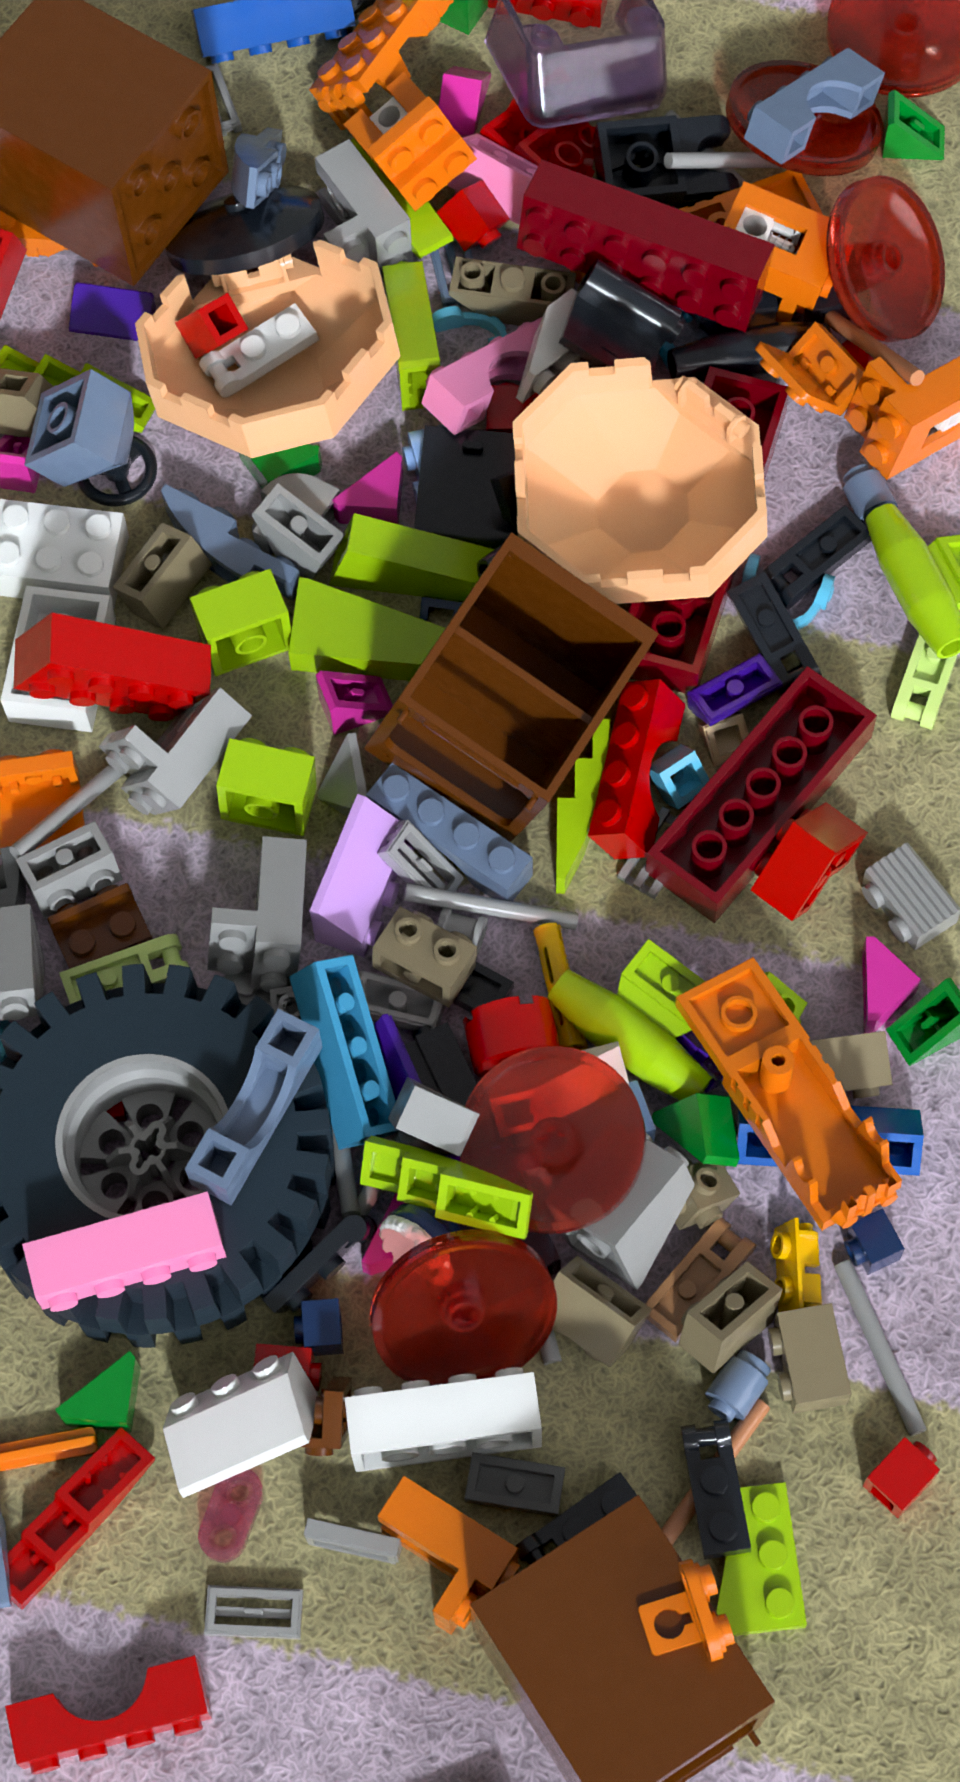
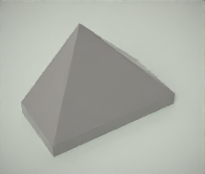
(344, 777)

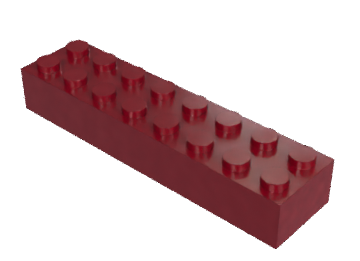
(691, 624)

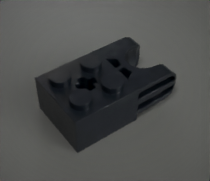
(645, 142)

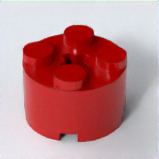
(508, 1028)

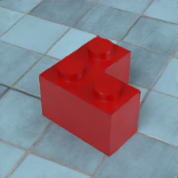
(806, 858)

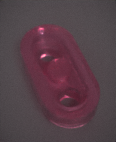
(230, 1515)

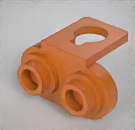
(705, 1627)

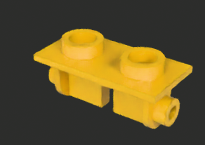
(794, 1248)

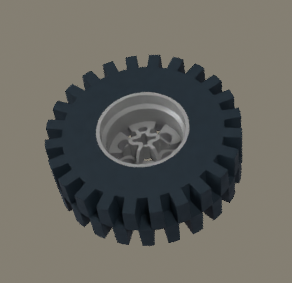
(148, 1050)

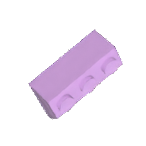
(356, 882)

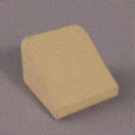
(723, 737)

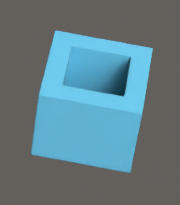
(688, 780)

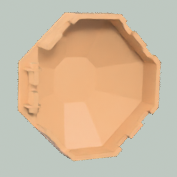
(304, 396)
(639, 482)

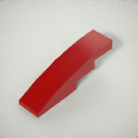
(75, 1514)

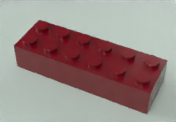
(660, 247)
(767, 780)

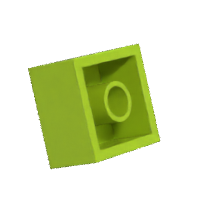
(242, 621)
(266, 786)

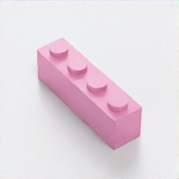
(501, 170)
(124, 1252)

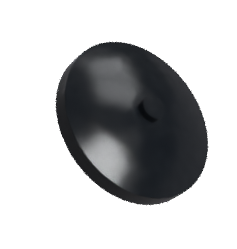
(234, 238)

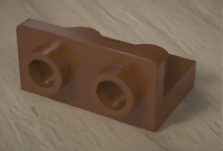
(99, 925)
(330, 1418)

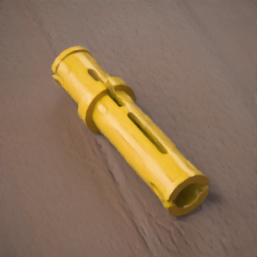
(554, 964)

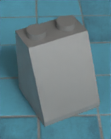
(20, 963)
(636, 1230)

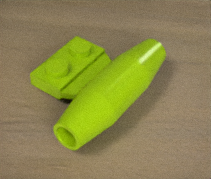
(920, 576)
(639, 1019)

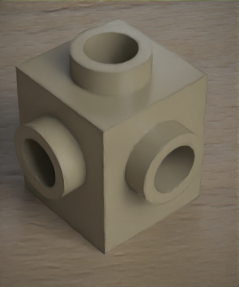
(709, 1197)

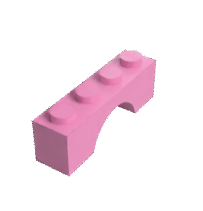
(463, 389)

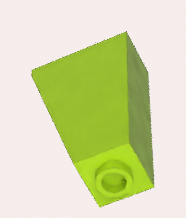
(414, 329)
(404, 560)
(355, 635)

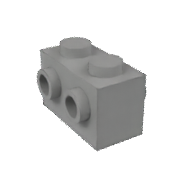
(69, 868)

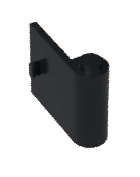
(617, 319)
(456, 486)

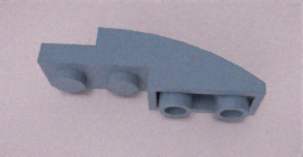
(257, 166)
(219, 539)

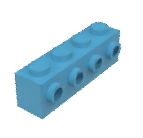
(351, 1058)

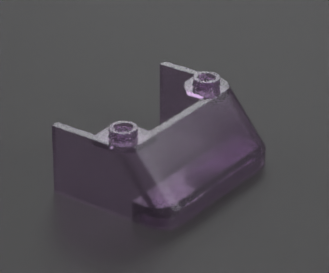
(581, 79)

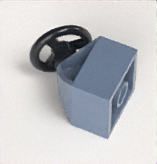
(88, 431)

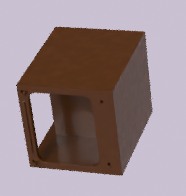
(103, 135)
(512, 689)
(584, 1671)

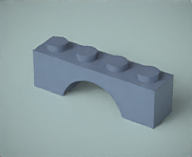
(837, 86)
(478, 851)
(239, 1138)

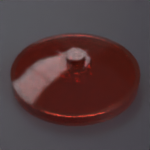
(904, 38)
(835, 142)
(885, 258)
(561, 1131)
(462, 1307)

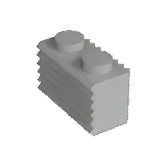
(909, 897)

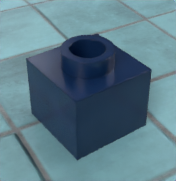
(873, 1242)
(320, 1327)

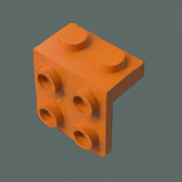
(815, 369)
(33, 789)

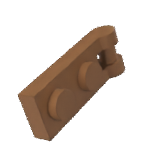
(697, 1276)

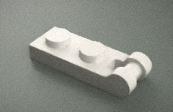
(259, 350)

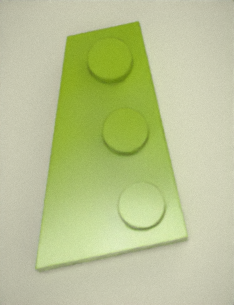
(764, 1586)

